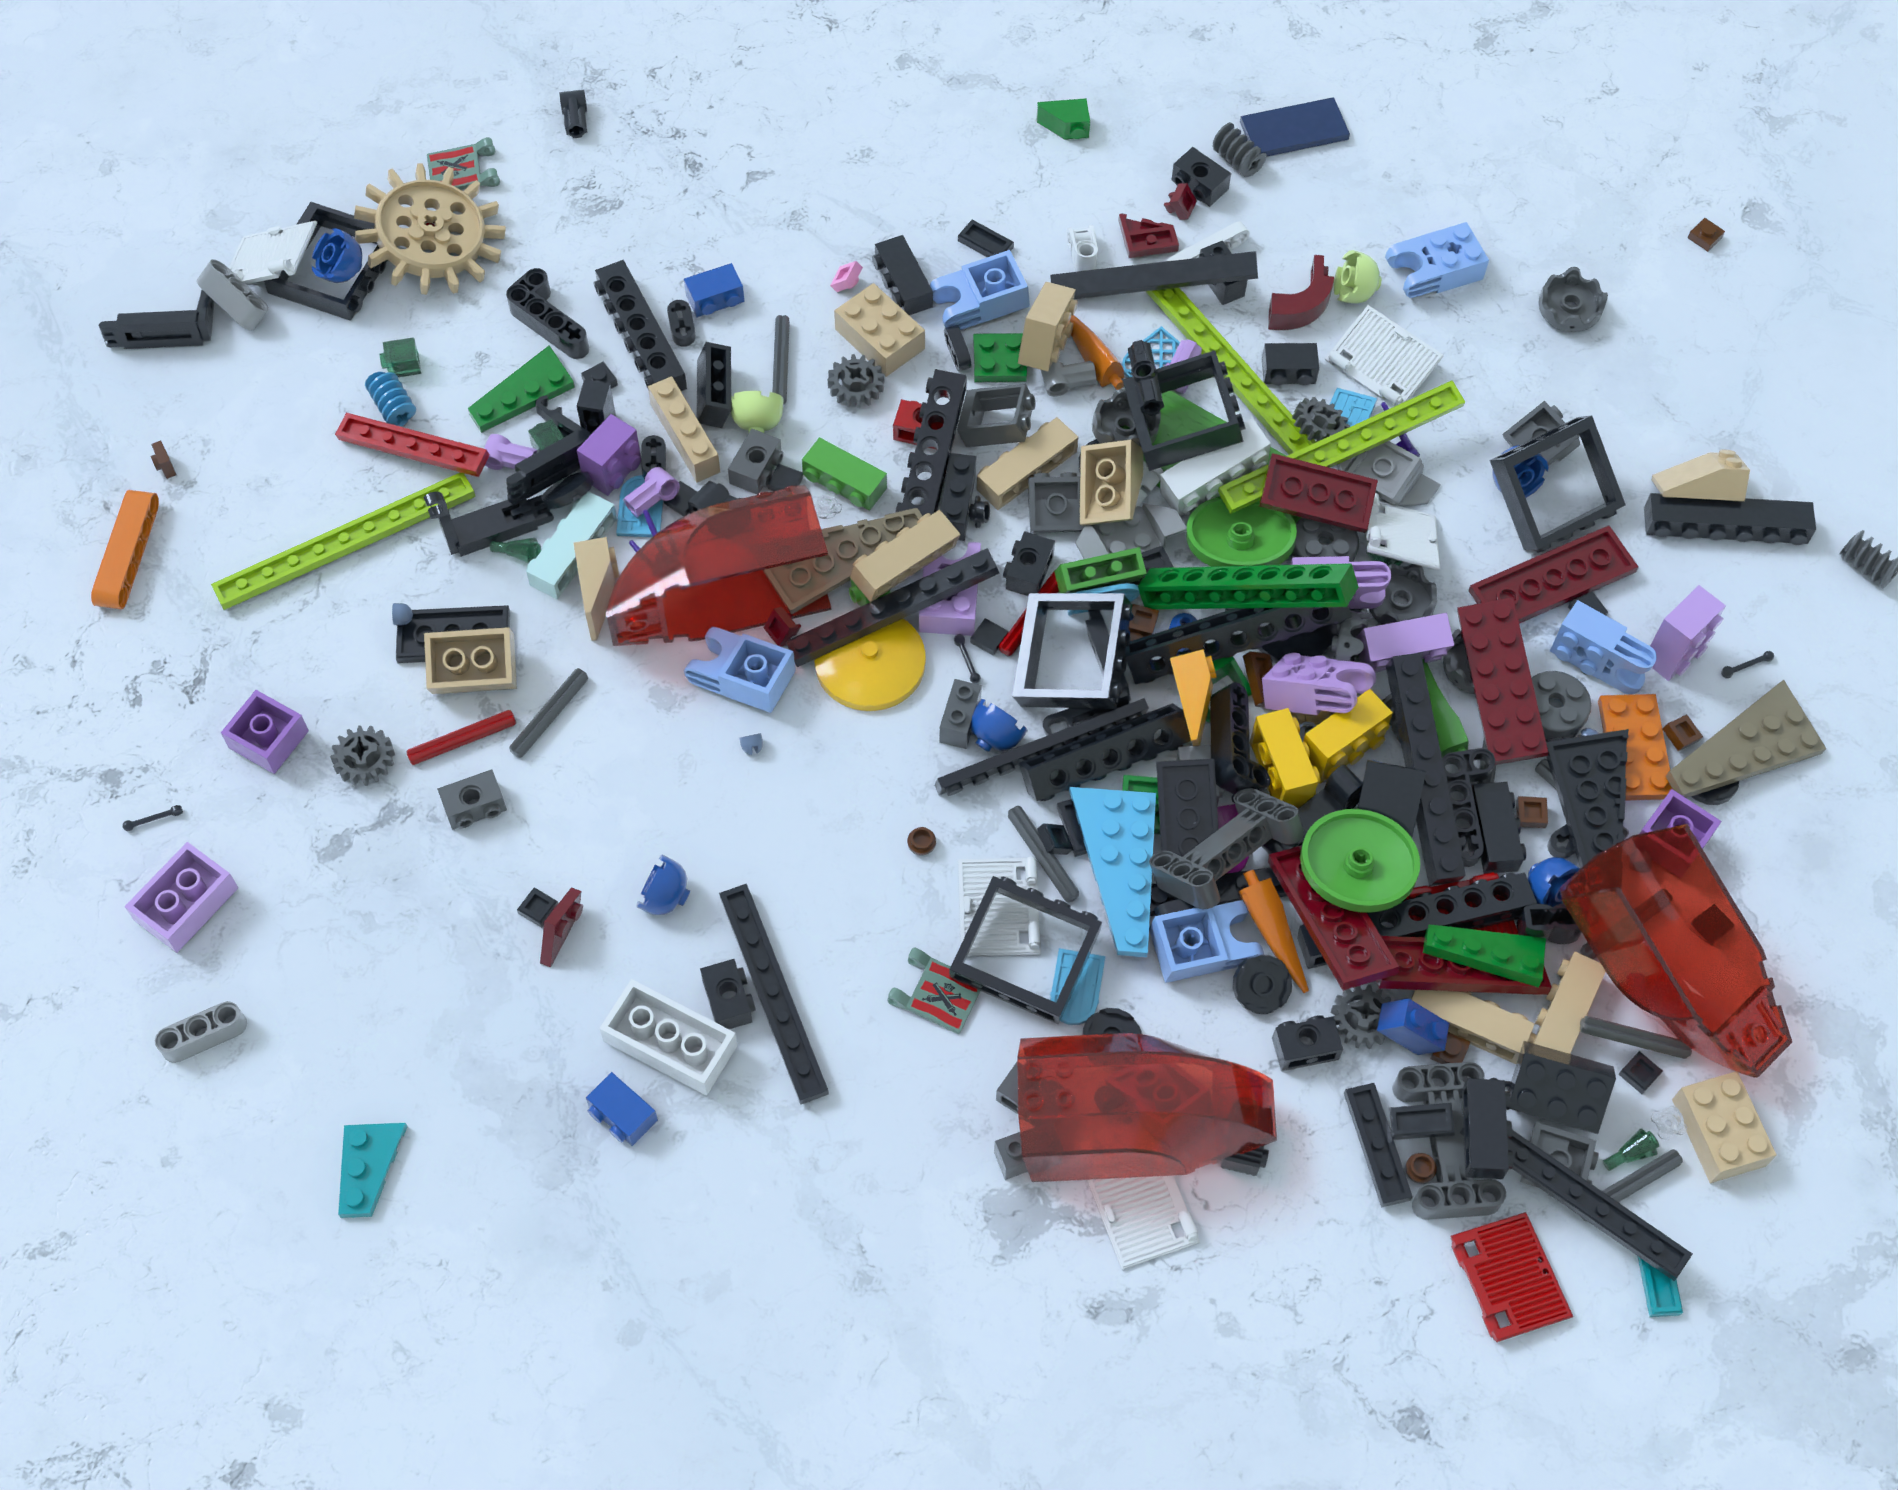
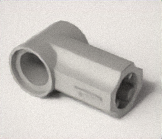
(1063, 377)

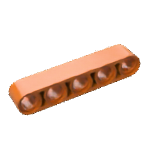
(125, 549)

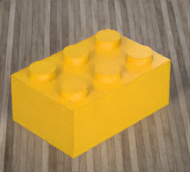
(1348, 735)
(1285, 757)

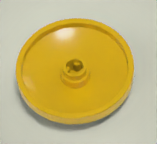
(874, 669)

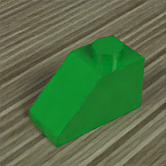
(1065, 117)

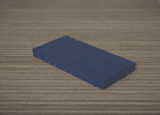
(1296, 127)

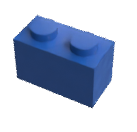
(714, 290)
(1413, 1026)
(621, 1109)

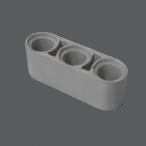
(232, 294)
(186, 1029)

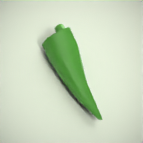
(1448, 725)

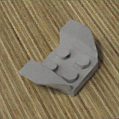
(1397, 474)
(1147, 530)

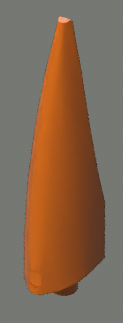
(1092, 349)
(1270, 918)

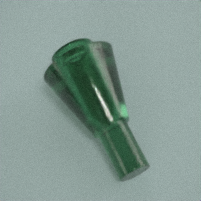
(520, 549)
(1638, 1147)

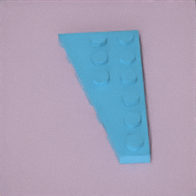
(1119, 847)

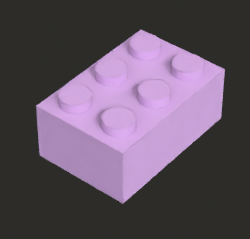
(1686, 632)
(1421, 635)
(181, 897)

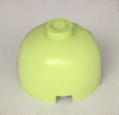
(1357, 278)
(756, 411)

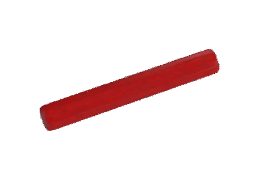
(1014, 636)
(461, 737)

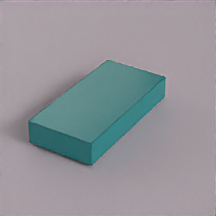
(1660, 1292)

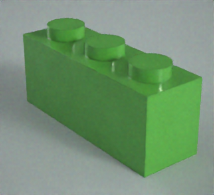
(844, 474)
(1101, 571)

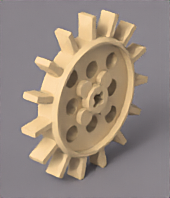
(429, 228)

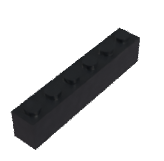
(1730, 520)

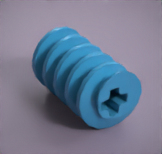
(390, 398)

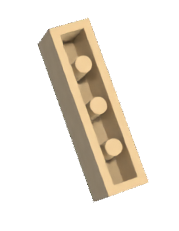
(684, 429)
(1038, 454)
(904, 555)
(1568, 1003)
(1478, 1021)

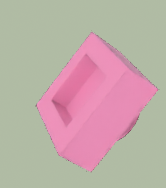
(846, 276)

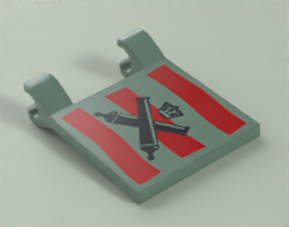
(465, 164)
(936, 994)

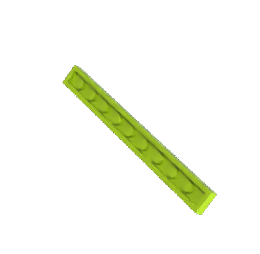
(1244, 380)
(1353, 440)
(338, 542)

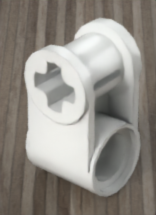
(1083, 248)

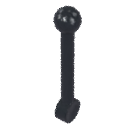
(959, 640)
(1728, 671)
(174, 810)

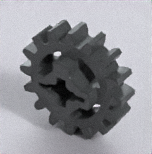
(855, 381)
(1318, 419)
(373, 760)
(1350, 1016)

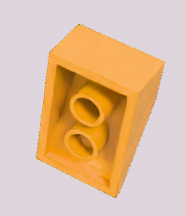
(1195, 687)

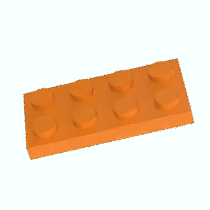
(1646, 746)

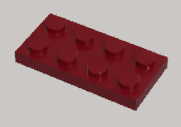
(1318, 493)

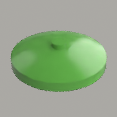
(1242, 538)
(1360, 860)

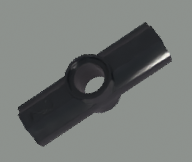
(1145, 377)

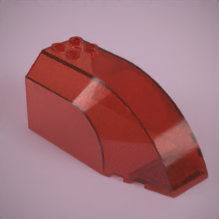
(711, 566)
(1680, 947)
(1134, 1107)

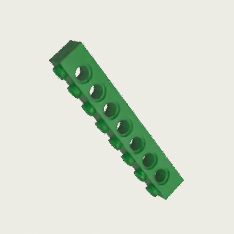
(1249, 586)

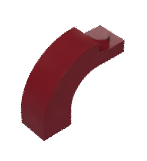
(1302, 308)

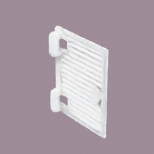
(269, 252)
(1384, 357)
(1405, 533)
(1005, 916)
(1143, 1217)

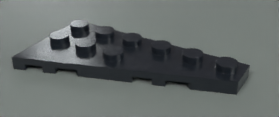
(1591, 789)

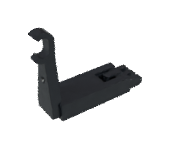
(161, 328)
(550, 463)
(489, 524)
(1099, 640)

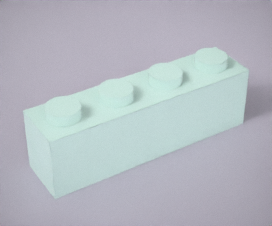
(557, 563)

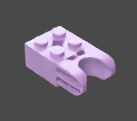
(1370, 575)
(956, 613)
(1315, 684)

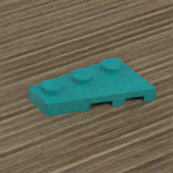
(364, 1166)

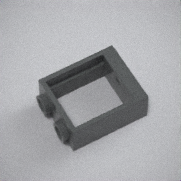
(995, 398)

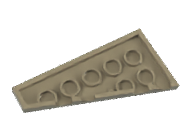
(811, 579)
(1757, 741)

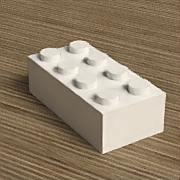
(1200, 477)
(668, 1037)

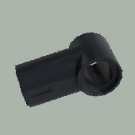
(574, 108)

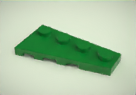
(521, 389)
(1493, 952)

